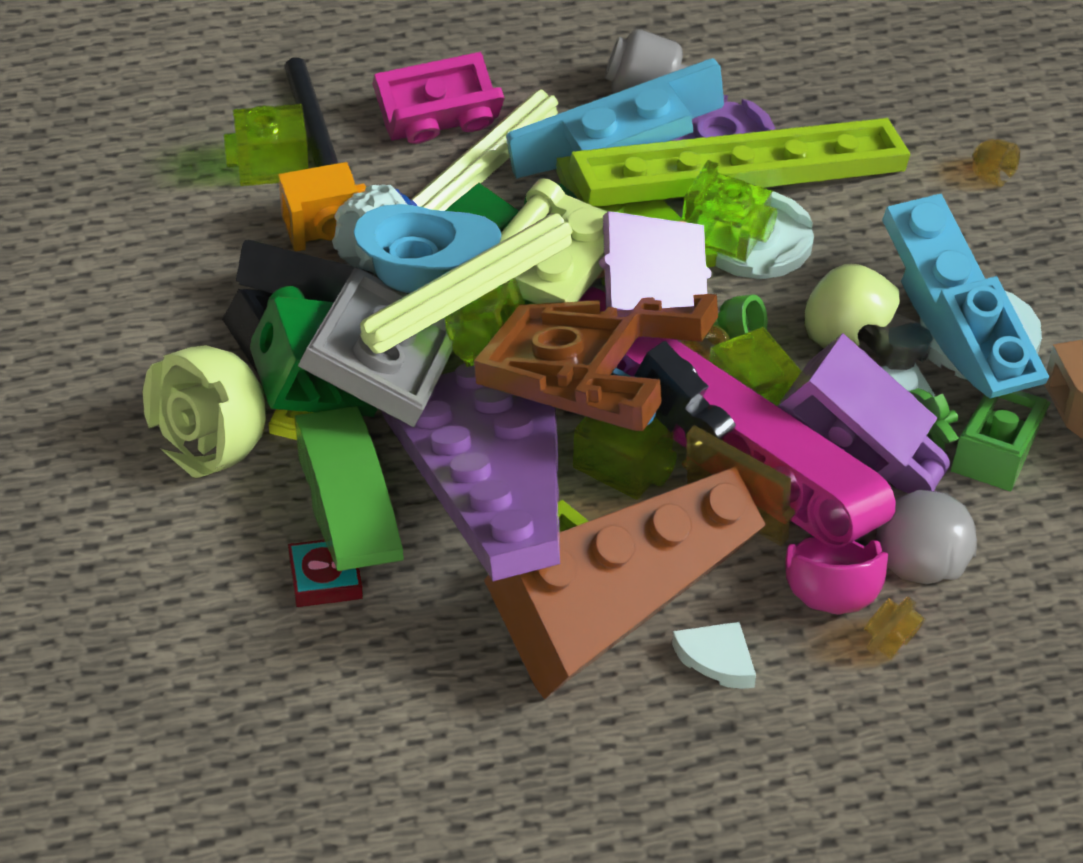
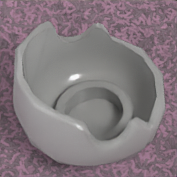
(928, 537)

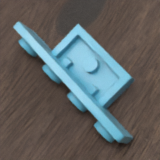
(635, 116)

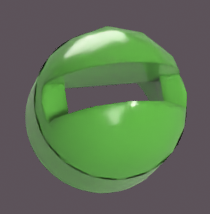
(740, 313)

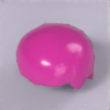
(836, 577)

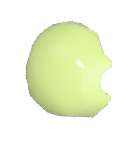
(848, 301)

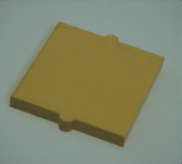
(766, 485)

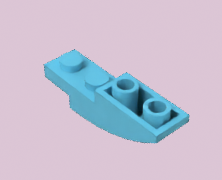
(956, 302)

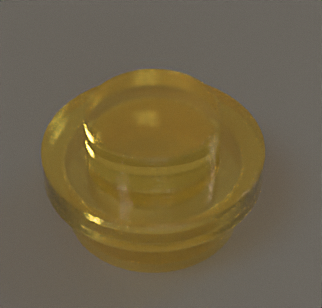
(893, 627)

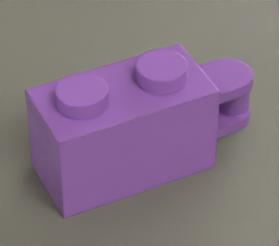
(867, 415)

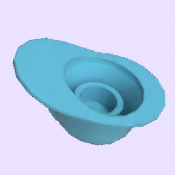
(421, 244)

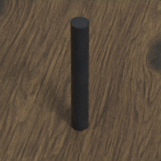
(315, 125)

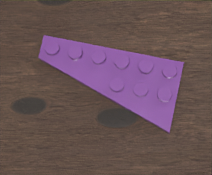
(491, 470)

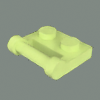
(573, 269)

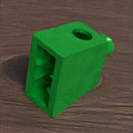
(279, 347)

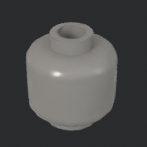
(642, 59)

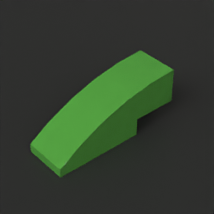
(347, 488)

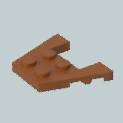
(570, 349)

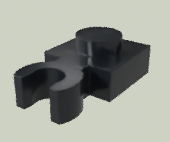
(682, 394)

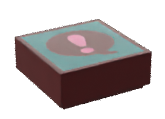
(317, 578)

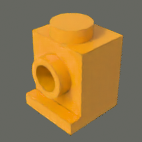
(312, 199)

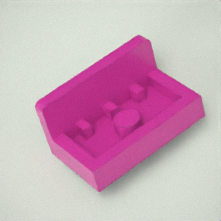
(437, 97)

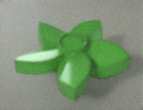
(941, 431)

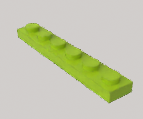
(757, 158)

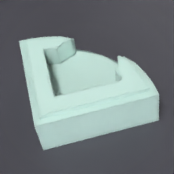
(717, 653)

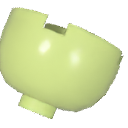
(205, 398)

